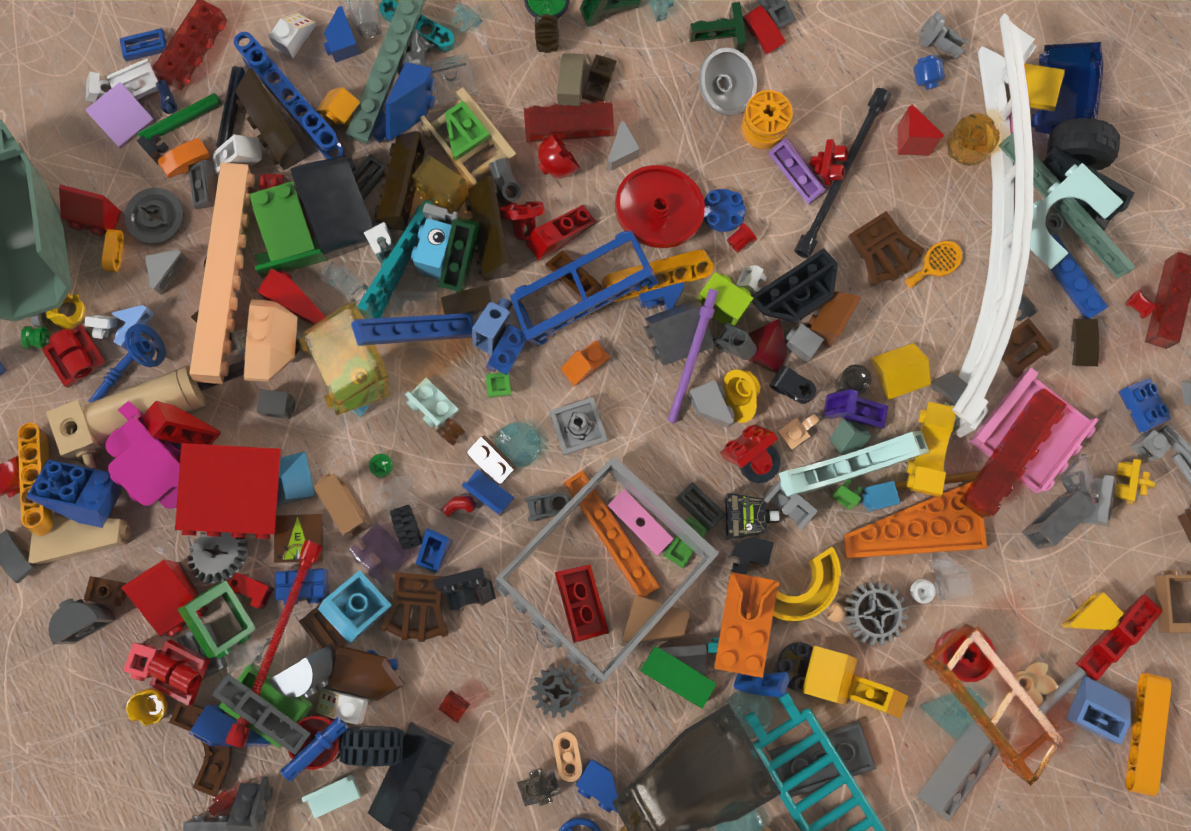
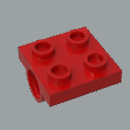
(73, 354)
(178, 672)

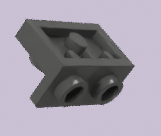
(250, 806)

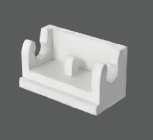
(380, 240)

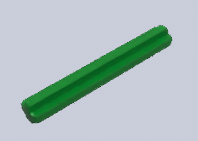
(181, 117)

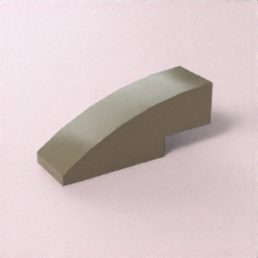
(570, 79)

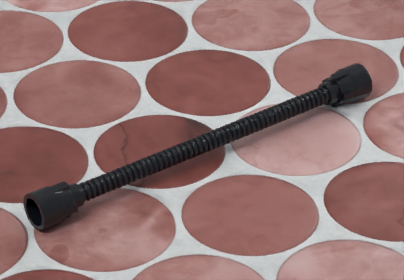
(877, 104)

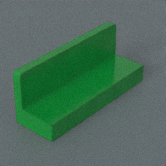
(290, 263)
(677, 677)

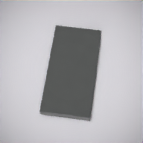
(850, 745)

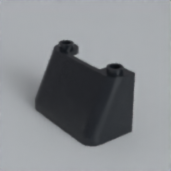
(334, 204)

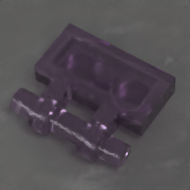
(385, 548)

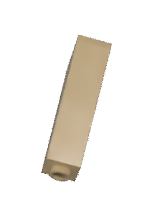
(74, 539)

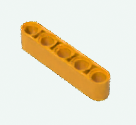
(668, 271)
(28, 470)
(1148, 734)

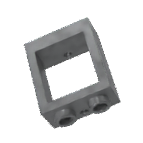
(1059, 519)

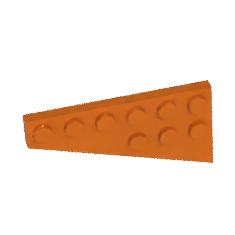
(923, 528)

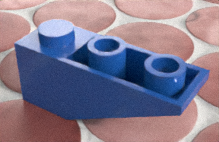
(214, 726)

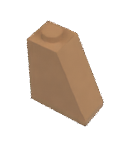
(669, 627)

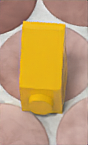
(1095, 614)
(877, 696)

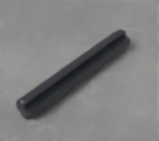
(230, 106)

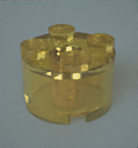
(973, 139)

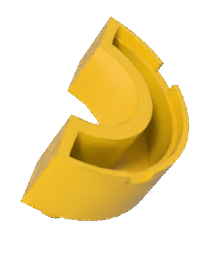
(927, 470)
(818, 595)

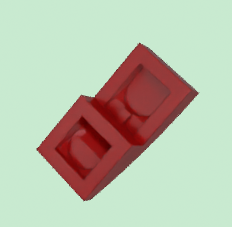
(764, 28)

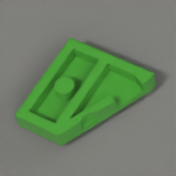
(464, 130)

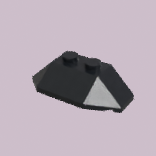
(800, 289)

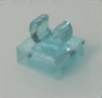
(467, 15)

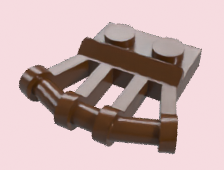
(877, 235)
(420, 591)

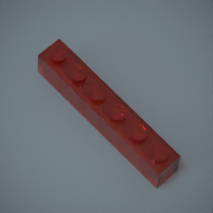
(1013, 453)

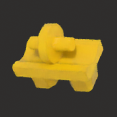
(1131, 470)

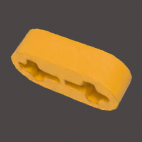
(112, 250)

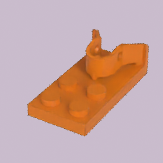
(746, 624)

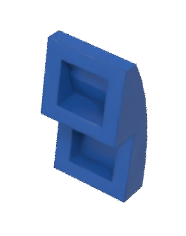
(770, 685)

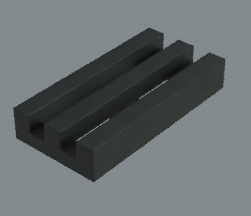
(375, 180)
(697, 509)

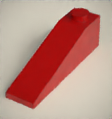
(281, 289)

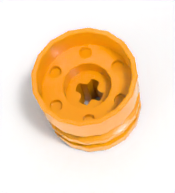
(758, 125)

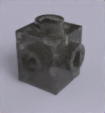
(539, 787)

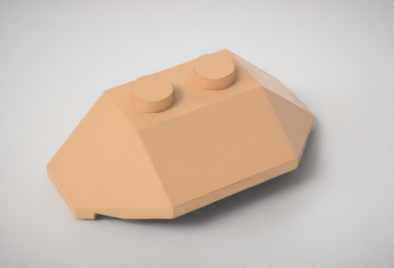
(269, 340)

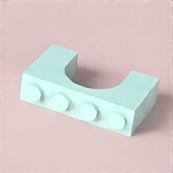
(1079, 184)

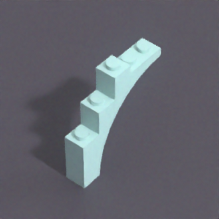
(854, 464)

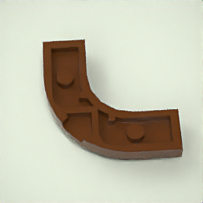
(216, 758)

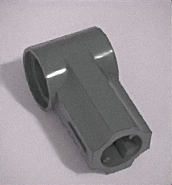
(504, 178)

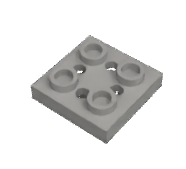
(586, 411)

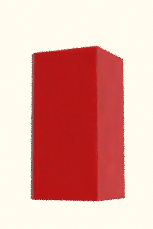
(581, 603)

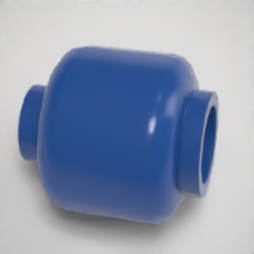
(929, 72)

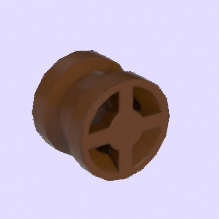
(450, 431)

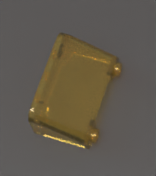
(349, 371)

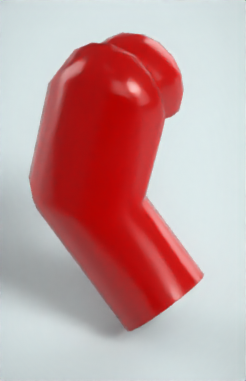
(458, 502)

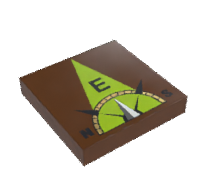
(291, 534)

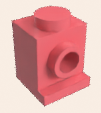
(135, 660)

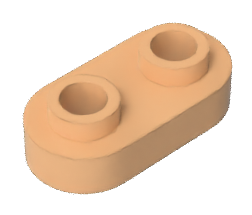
(567, 756)

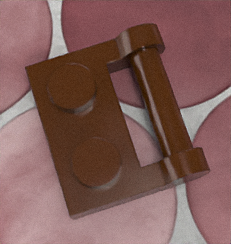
(1020, 339)

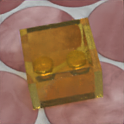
(440, 185)

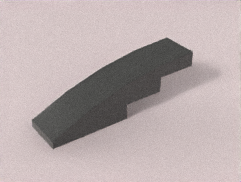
(261, 713)

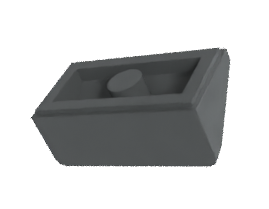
(203, 184)

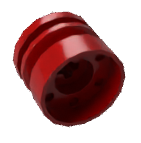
(313, 725)

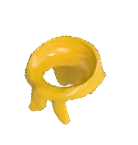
(63, 321)

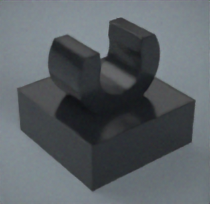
(152, 148)
(1026, 307)

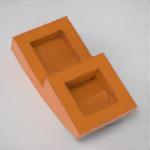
(177, 160)

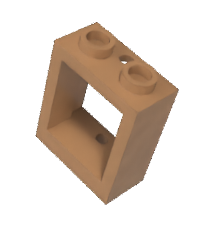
(341, 505)
(1163, 600)

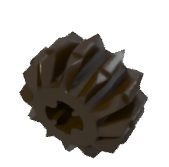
(546, 33)

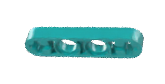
(422, 21)

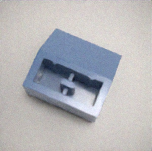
(1100, 711)

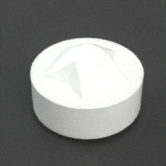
(923, 591)

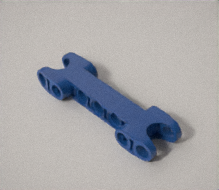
(312, 122)

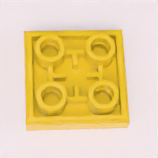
(1043, 86)

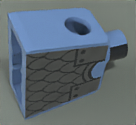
(491, 325)

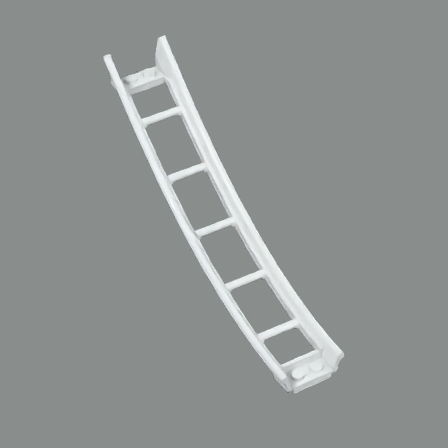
(1008, 249)

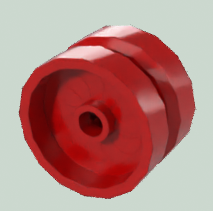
(974, 665)

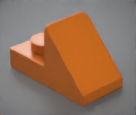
(584, 363)

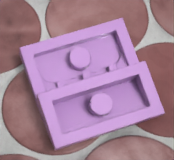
(119, 114)

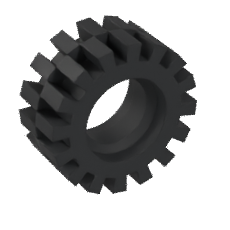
(406, 527)

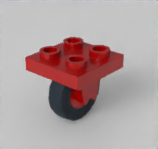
(754, 454)

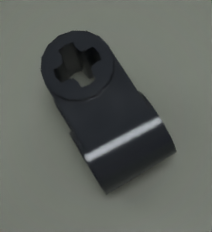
(791, 384)

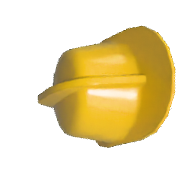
(741, 394)

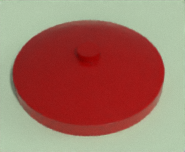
(659, 206)

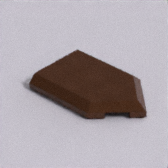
(363, 674)

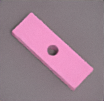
(629, 511)

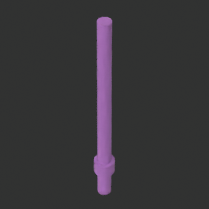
(706, 313)

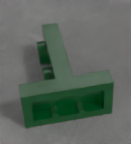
(593, 9)
(721, 28)

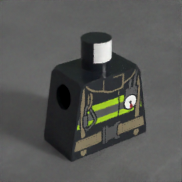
(747, 516)

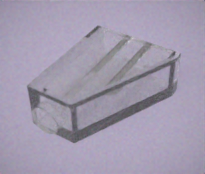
(364, 16)

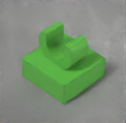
(498, 385)
(845, 496)

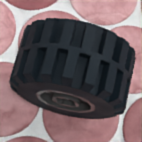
(371, 746)

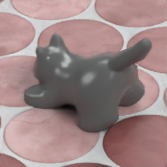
(416, 51)

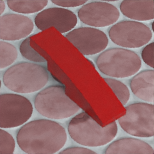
(1115, 642)

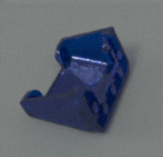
(1079, 87)

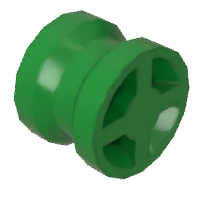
(34, 337)

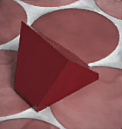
(770, 346)

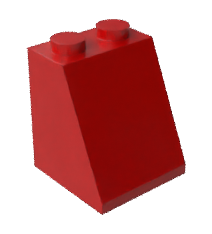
(160, 594)

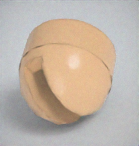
(836, 613)

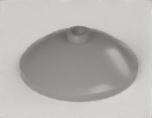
(736, 80)

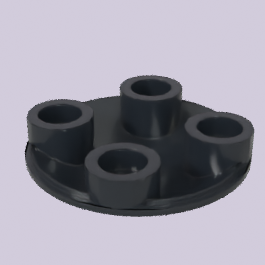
(795, 661)

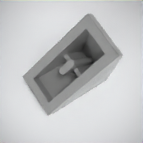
(623, 149)
(163, 268)

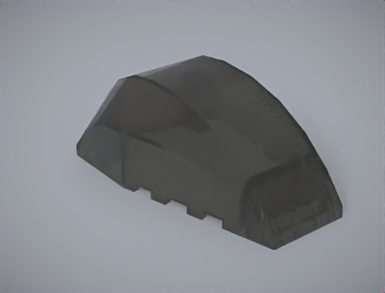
(699, 778)

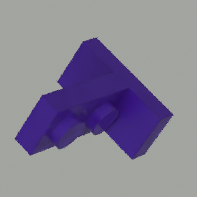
(849, 406)

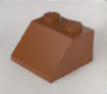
(833, 317)

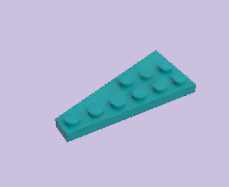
(392, 268)

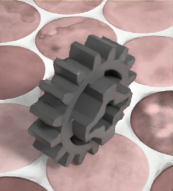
(555, 702)

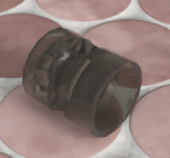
(855, 378)

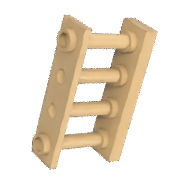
(496, 139)

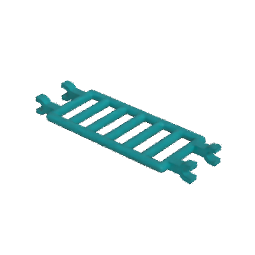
(832, 756)

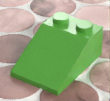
(282, 221)

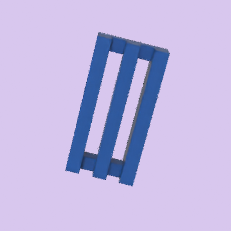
(143, 48)

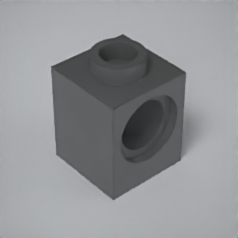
(275, 404)

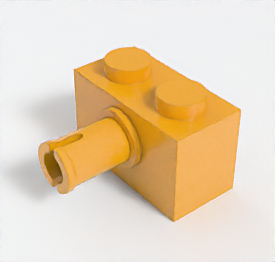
(338, 107)

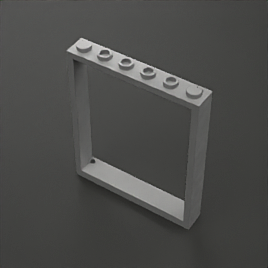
(662, 512)

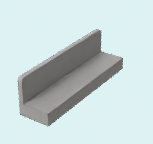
(959, 772)

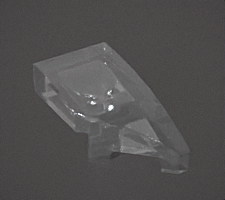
(245, 655)

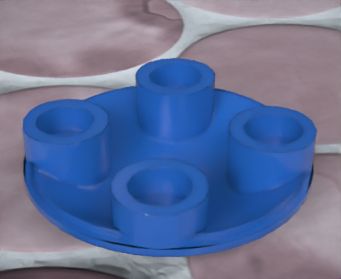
(724, 210)

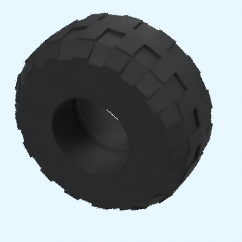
(1086, 140)

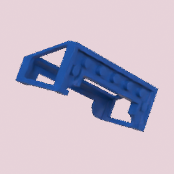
(538, 333)

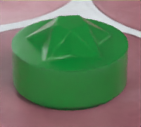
(380, 465)

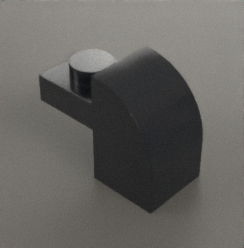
(750, 551)

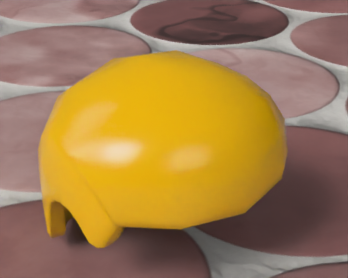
(147, 706)

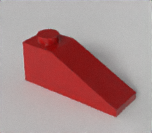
(177, 426)

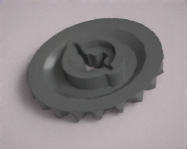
(141, 224)
(219, 567)

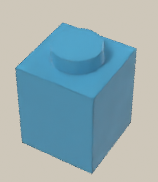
(880, 496)

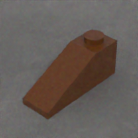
(589, 284)

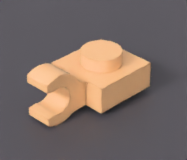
(796, 432)

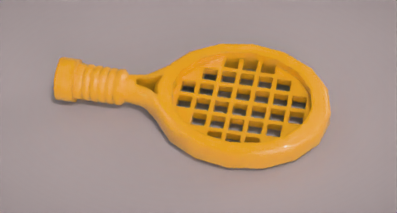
(911, 281)

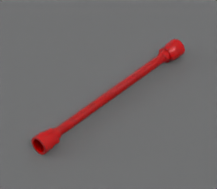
(309, 554)

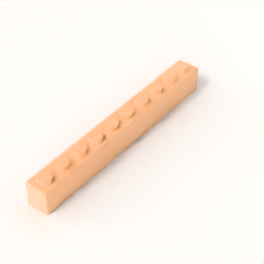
(221, 274)

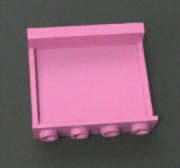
(1054, 452)

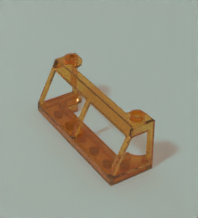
(1010, 757)

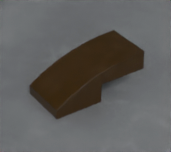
(599, 78)
(467, 301)
(1086, 342)

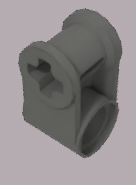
(735, 342)
(544, 506)

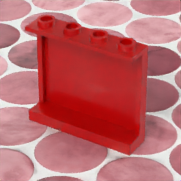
(228, 490)

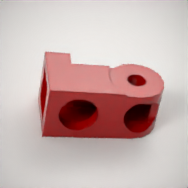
(251, 588)

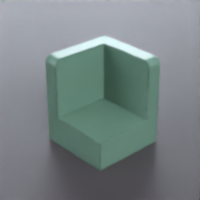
(849, 436)

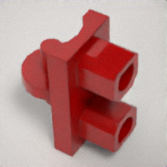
(825, 162)

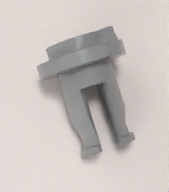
(941, 36)

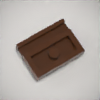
(321, 630)

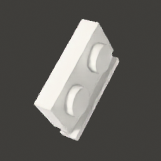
(136, 78)

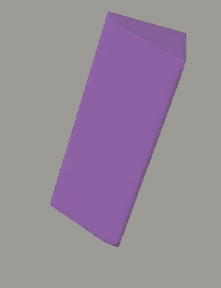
(797, 171)

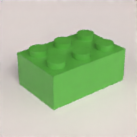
(293, 707)

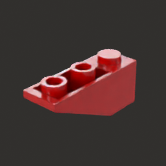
(558, 232)

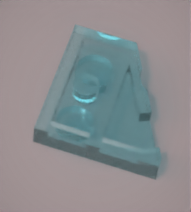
(950, 713)

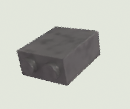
(674, 332)

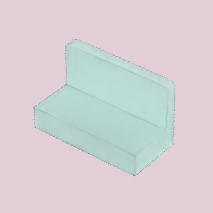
(332, 796)

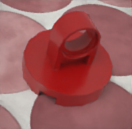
(521, 216)

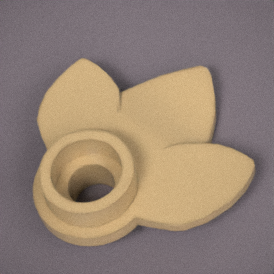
(1036, 681)

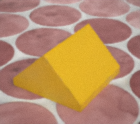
(902, 370)
(829, 675)

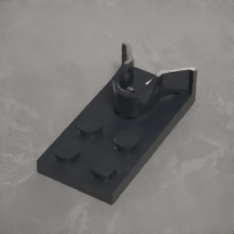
(1060, 162)
(470, 583)

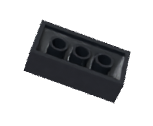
(411, 781)

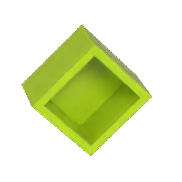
(731, 300)

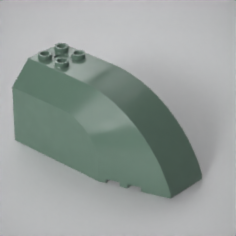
(31, 238)

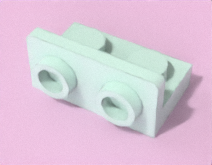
(431, 403)

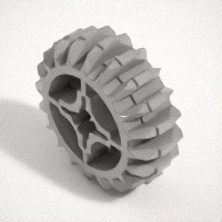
(895, 610)

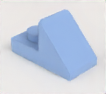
(131, 316)

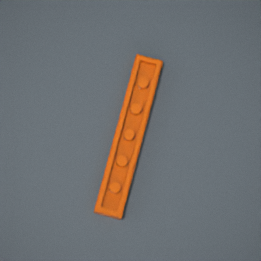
(613, 537)

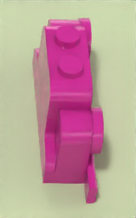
(143, 463)

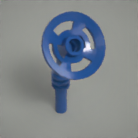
(135, 350)

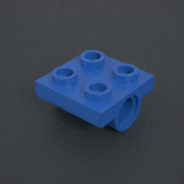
(1145, 405)

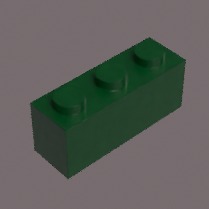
(459, 254)

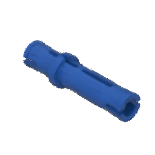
(314, 749)

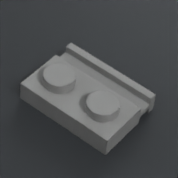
(439, 214)

